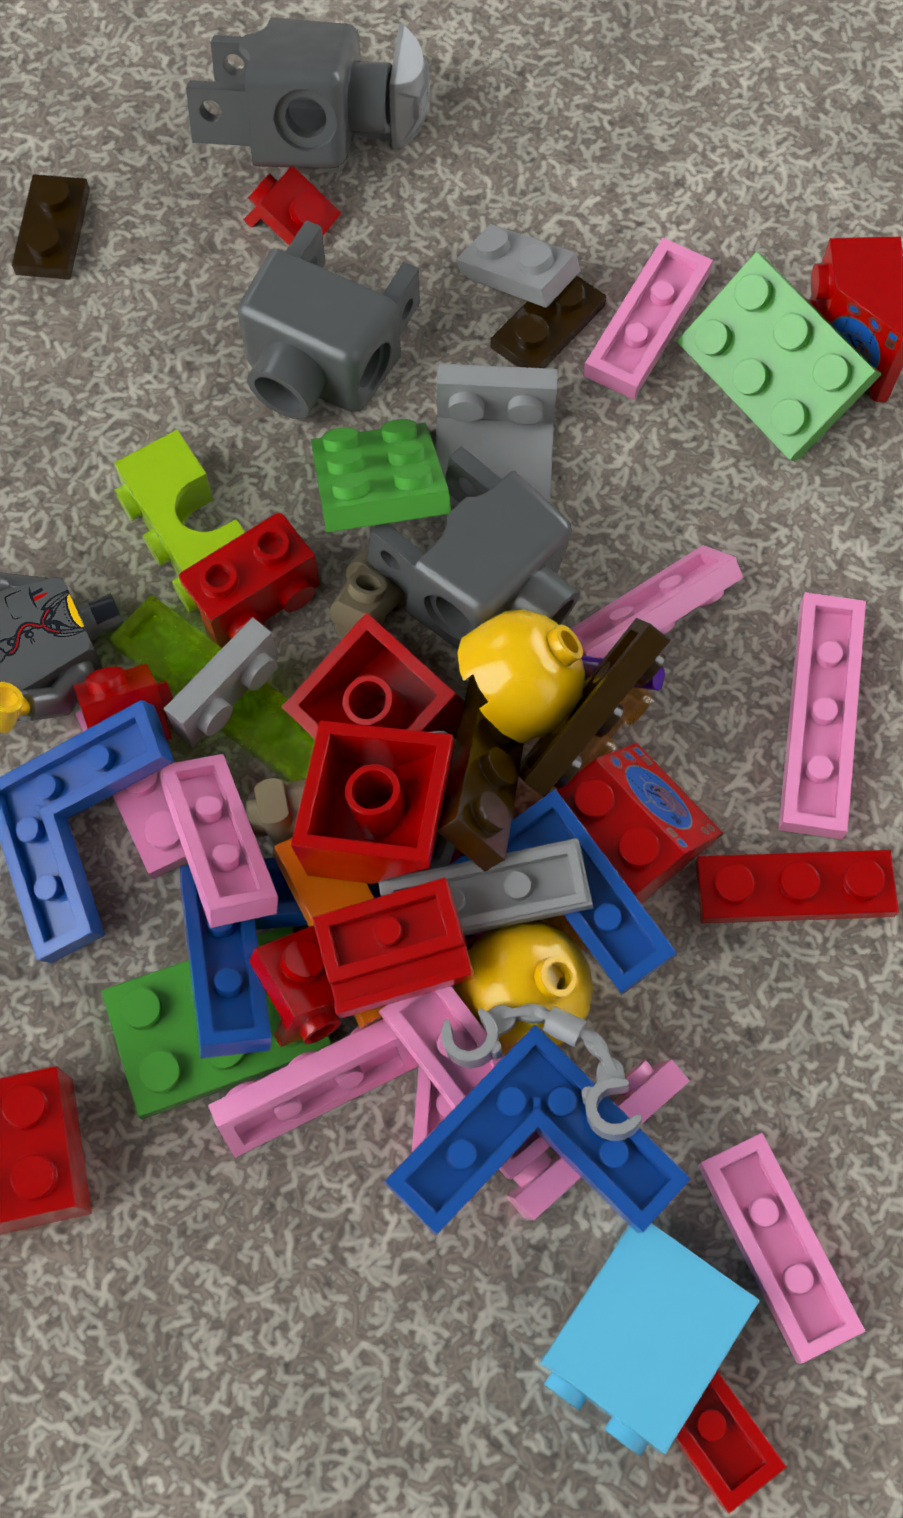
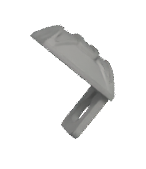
(408, 91)

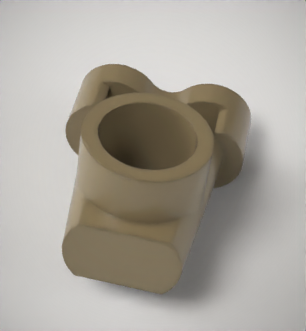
(364, 592)
(275, 808)

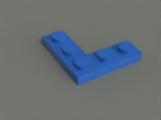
(36, 828)
(618, 926)
(225, 988)
(524, 1093)

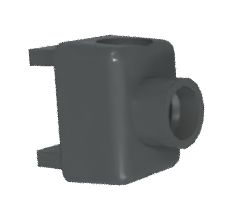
(319, 331)
(493, 557)

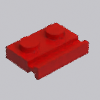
(393, 947)

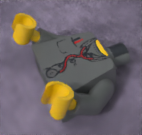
(46, 646)

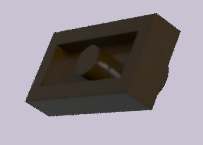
(51, 227)
(541, 333)

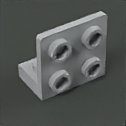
(499, 418)

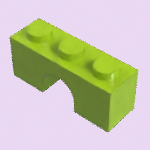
(164, 488)

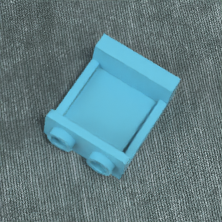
(647, 1338)

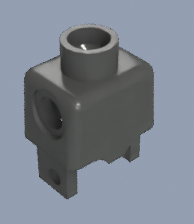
(294, 97)

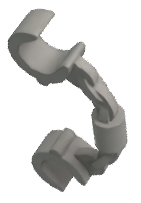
(565, 1028)

